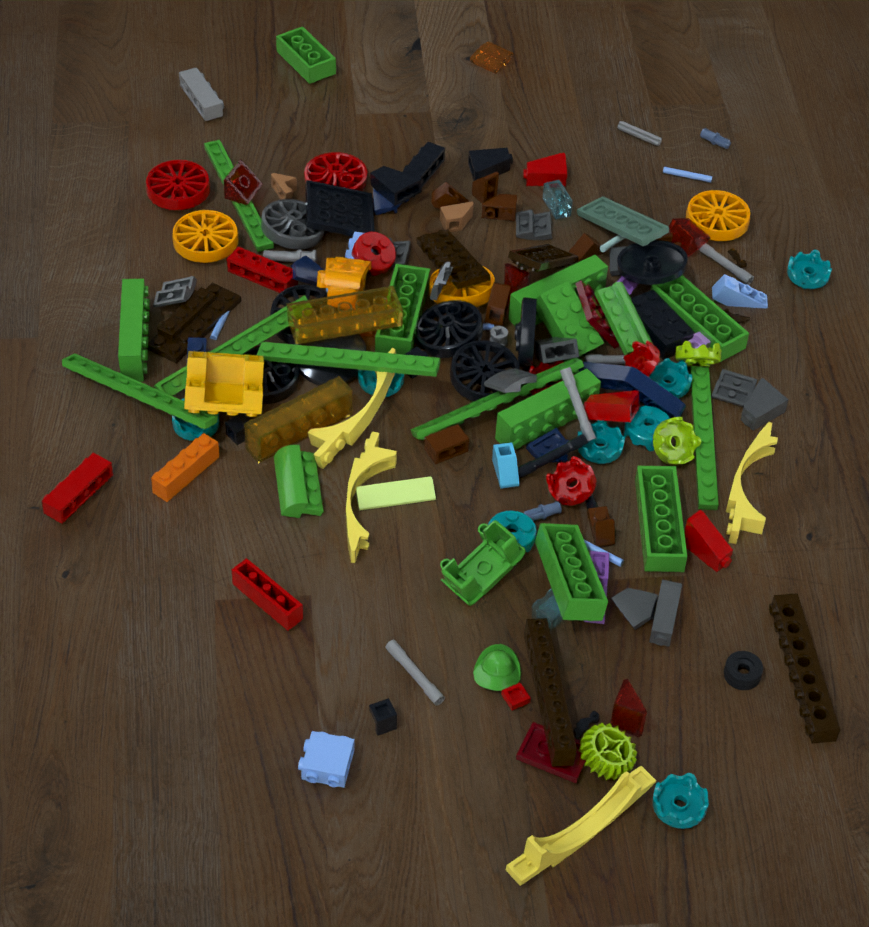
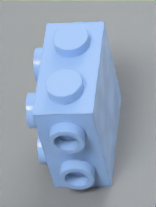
(326, 759)

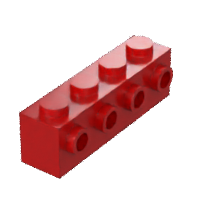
(260, 270)
(77, 487)
(267, 594)

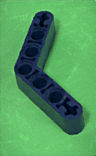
(630, 379)

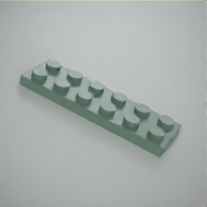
(623, 221)

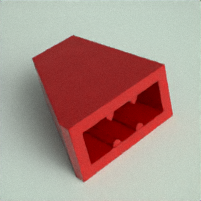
(546, 170)
(613, 406)
(707, 542)

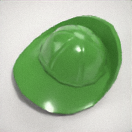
(497, 668)

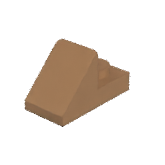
(283, 185)

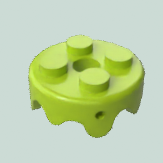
(701, 355)
(685, 442)

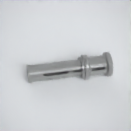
(287, 256)

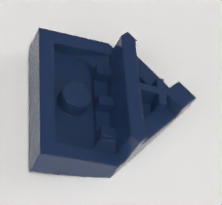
(382, 205)
(306, 270)
(546, 444)

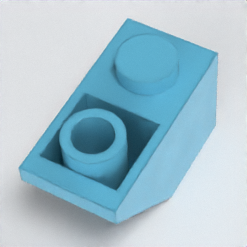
(505, 465)

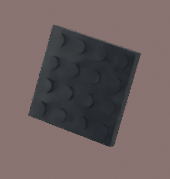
(338, 209)

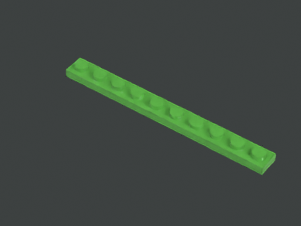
(247, 213)
(238, 345)
(349, 359)
(137, 390)
(491, 401)
(703, 427)

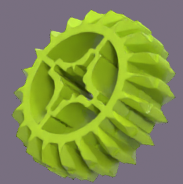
(607, 751)

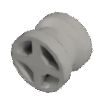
(499, 334)

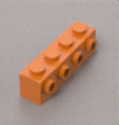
(185, 467)

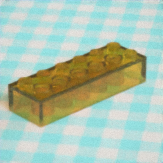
(344, 314)
(292, 420)

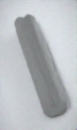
(639, 133)

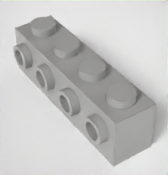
(201, 94)

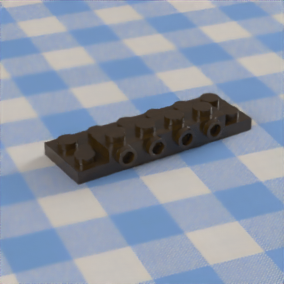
(443, 248)
(541, 257)
(193, 320)

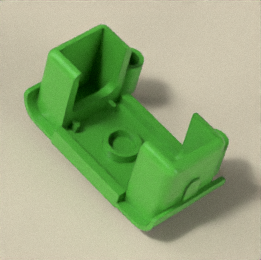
(485, 565)

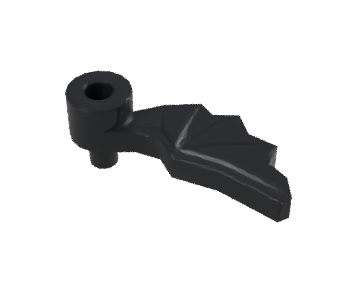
(584, 723)

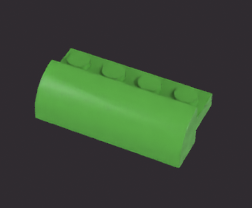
(622, 316)
(297, 482)

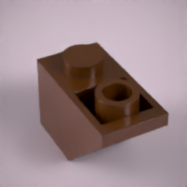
(500, 207)
(498, 304)

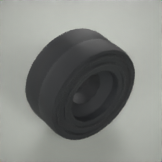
(747, 660)

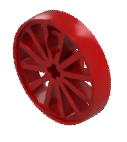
(335, 173)
(177, 186)

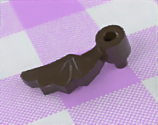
(735, 255)
(738, 318)

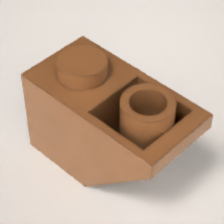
(456, 216)

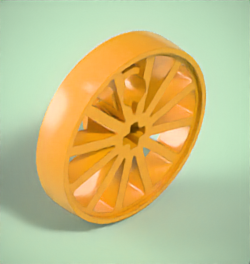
(712, 217)
(206, 236)
(474, 294)

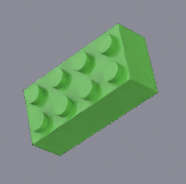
(306, 55)
(566, 318)

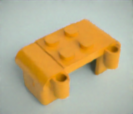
(343, 275)

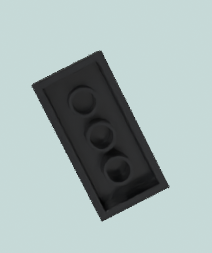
(662, 323)

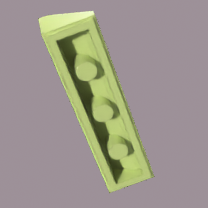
(395, 493)

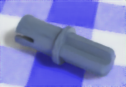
(715, 138)
(544, 511)

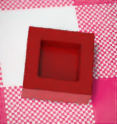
(515, 696)

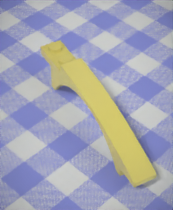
(333, 438)
(369, 464)
(742, 513)
(551, 850)

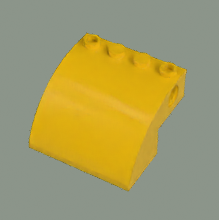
(224, 383)

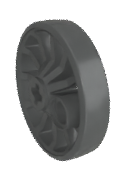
(293, 222)

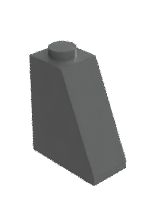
(556, 349)
(763, 405)
(665, 613)

